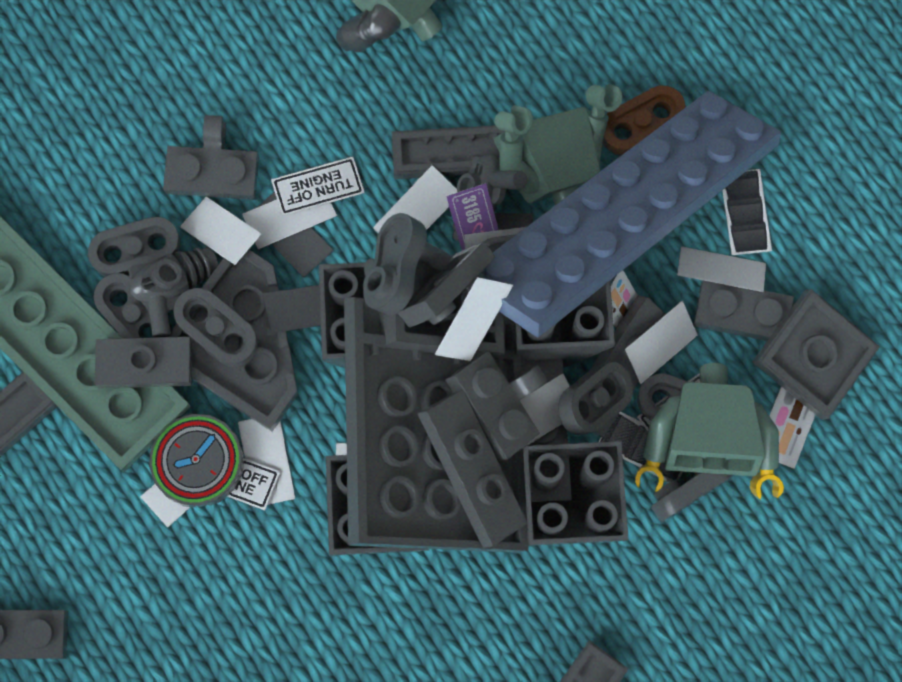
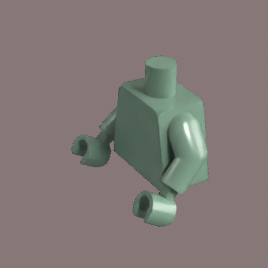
(557, 149)

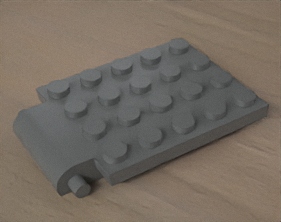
(393, 472)

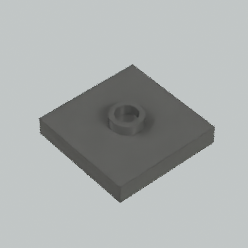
(816, 354)

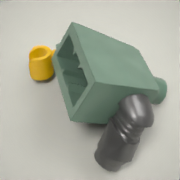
(384, 18)

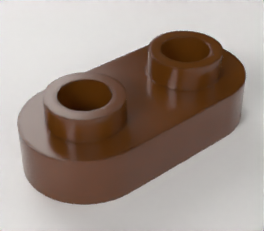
(639, 118)

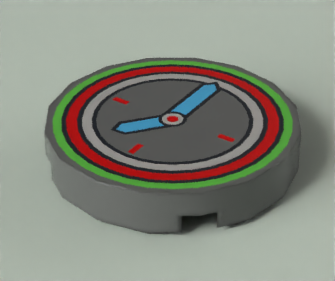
(196, 460)

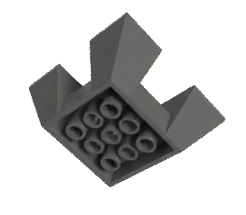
(569, 488)

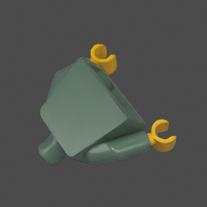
(715, 432)

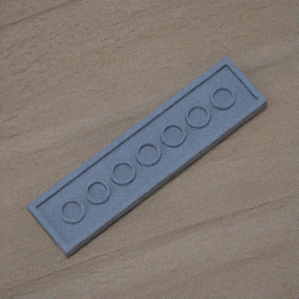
(626, 210)

